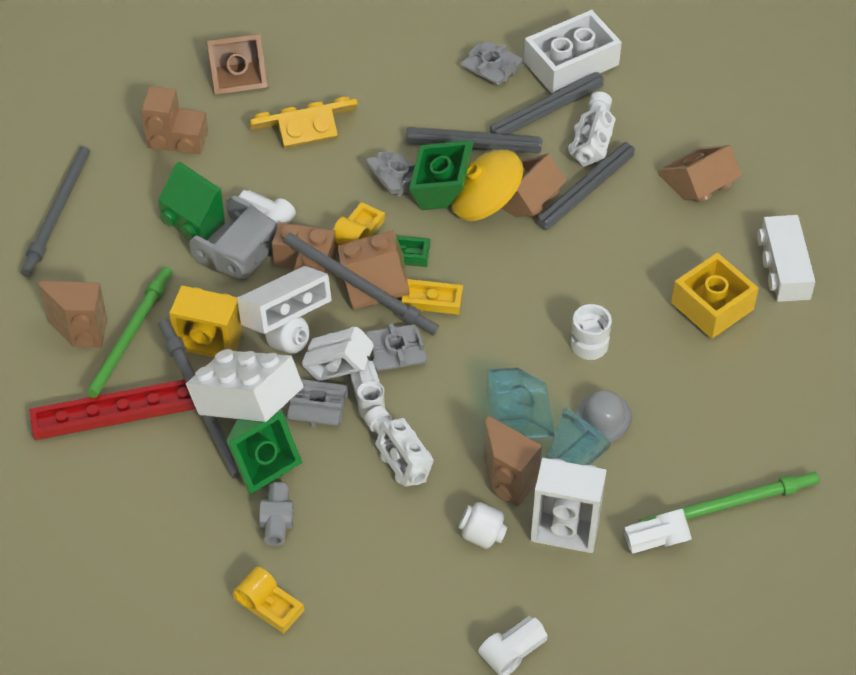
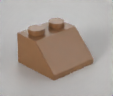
(237, 64)
(702, 172)
(539, 183)
(377, 261)
(76, 311)
(510, 461)

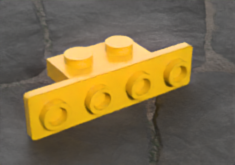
(305, 125)

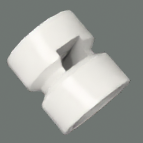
(590, 331)

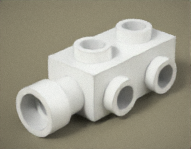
(593, 131)
(399, 447)

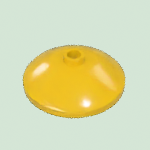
(488, 185)

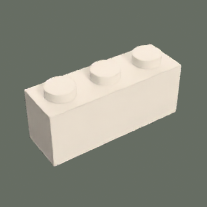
(786, 258)
(284, 299)

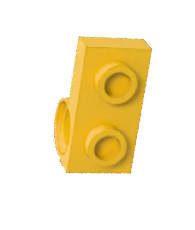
(360, 224)
(262, 597)

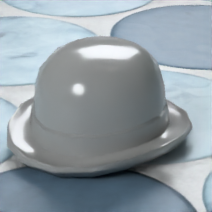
(606, 413)

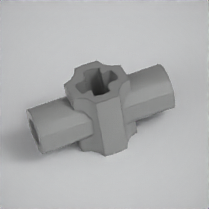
(276, 514)

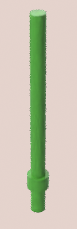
(153, 293)
(785, 486)

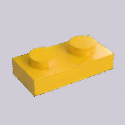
(434, 296)

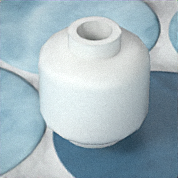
(289, 337)
(482, 525)

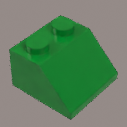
(440, 173)
(191, 203)
(263, 450)

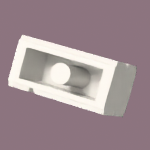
(337, 354)

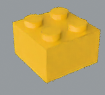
(714, 295)
(206, 321)

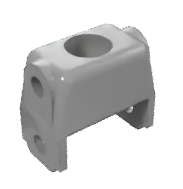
(239, 243)

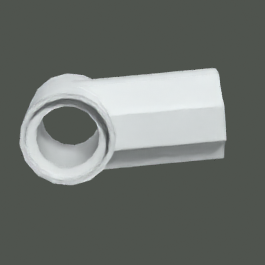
(278, 210)
(367, 389)
(663, 530)
(506, 651)

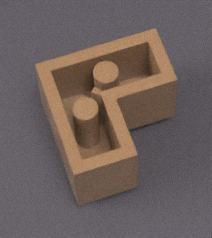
(171, 127)
(288, 257)

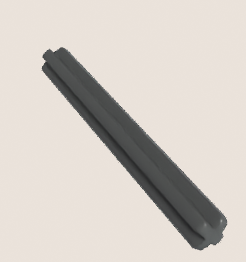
(548, 104)
(480, 139)
(585, 186)

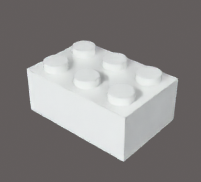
(572, 51)
(244, 385)
(567, 505)

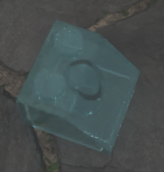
(519, 402)

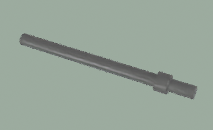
(37, 249)
(409, 313)
(176, 349)

